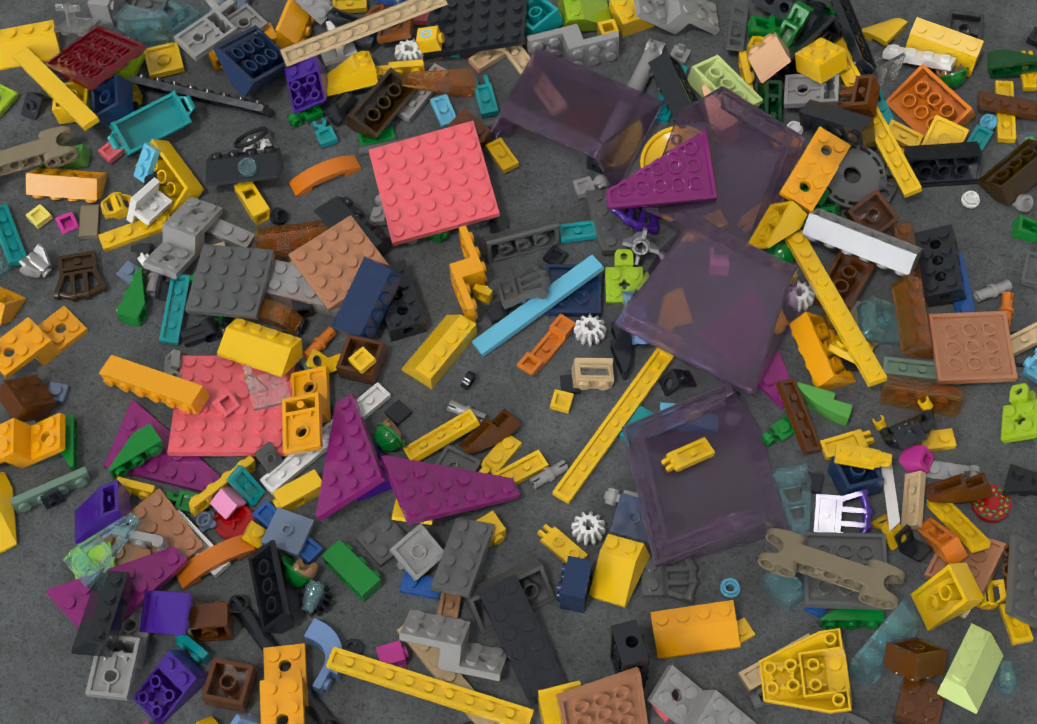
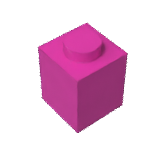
(916, 458)
(393, 654)

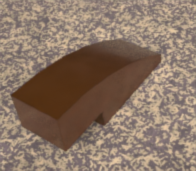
(490, 432)
(959, 490)

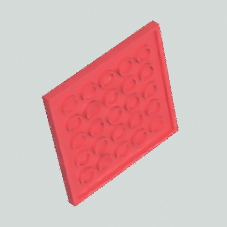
(433, 183)
(212, 433)

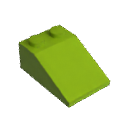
(584, 13)

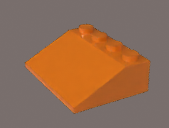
(924, 97)

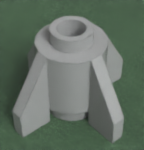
(640, 248)
(36, 263)

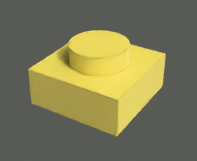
(39, 216)

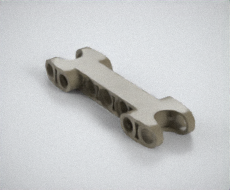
(46, 150)
(865, 579)

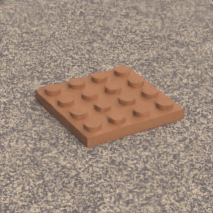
(333, 260)
(972, 347)
(161, 519)
(605, 701)

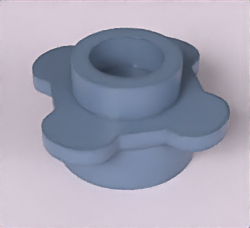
(206, 521)

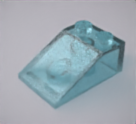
(144, 25)
(878, 321)

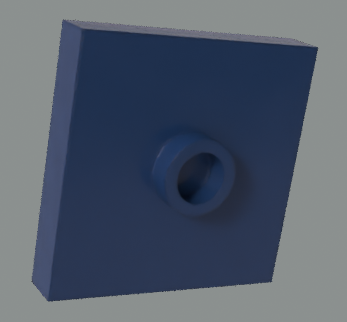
(629, 519)

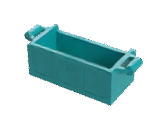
(150, 122)

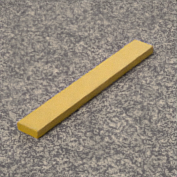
(56, 89)

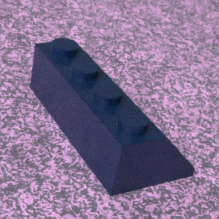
(368, 298)

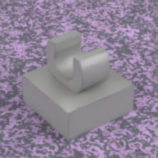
(681, 53)

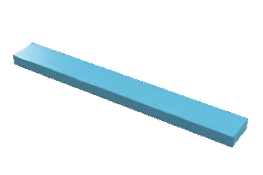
(536, 306)

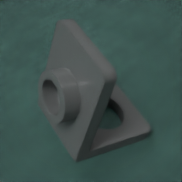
(268, 457)

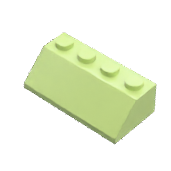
(717, 73)
(972, 669)

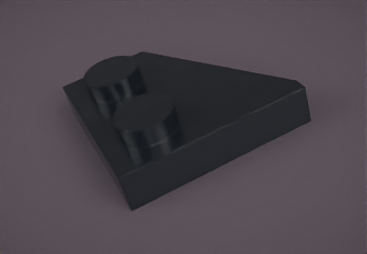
(1020, 481)

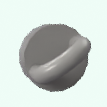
(1023, 203)

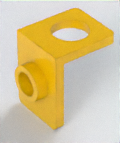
(330, 362)
(884, 527)

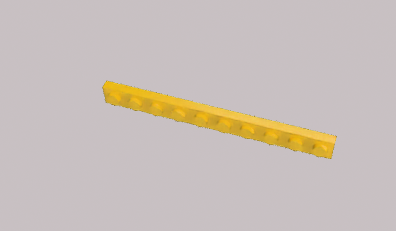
(886, 142)
(836, 309)
(612, 426)
(428, 688)

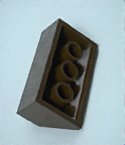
(380, 105)
(1012, 174)

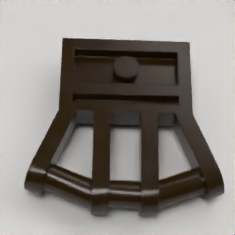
(76, 266)

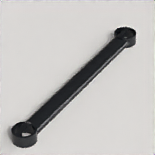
(253, 626)

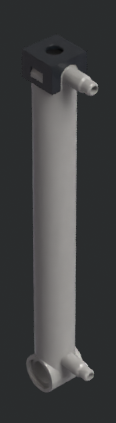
(638, 81)

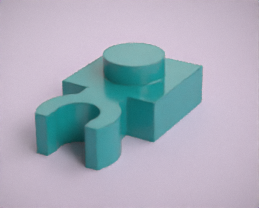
(324, 134)

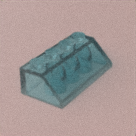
(869, 660)

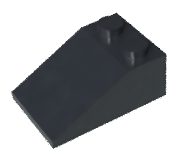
(966, 23)

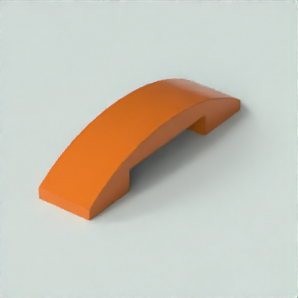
(322, 172)
(548, 346)
(212, 559)

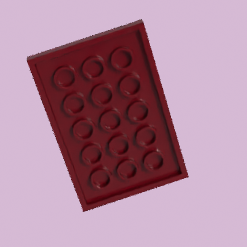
(95, 57)

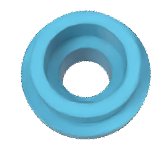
(989, 121)
(730, 582)

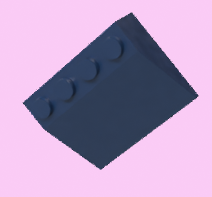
(250, 60)

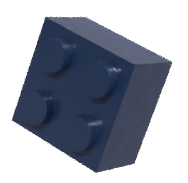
(112, 99)
(854, 479)
(574, 584)

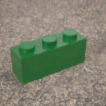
(352, 570)

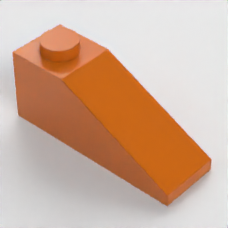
(942, 541)

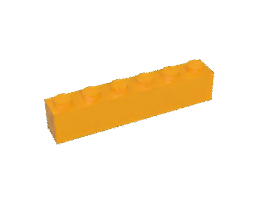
(154, 385)

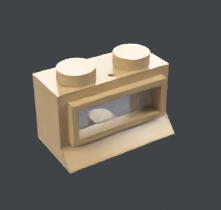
(592, 373)

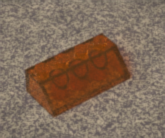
(288, 237)
(912, 317)
(906, 392)

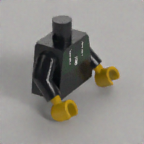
(909, 431)

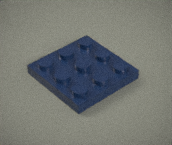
(582, 301)

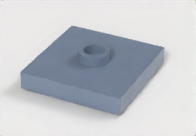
(288, 531)

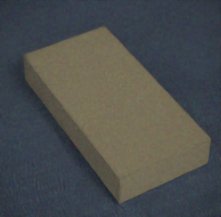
(89, 221)

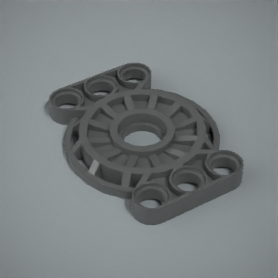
(870, 179)

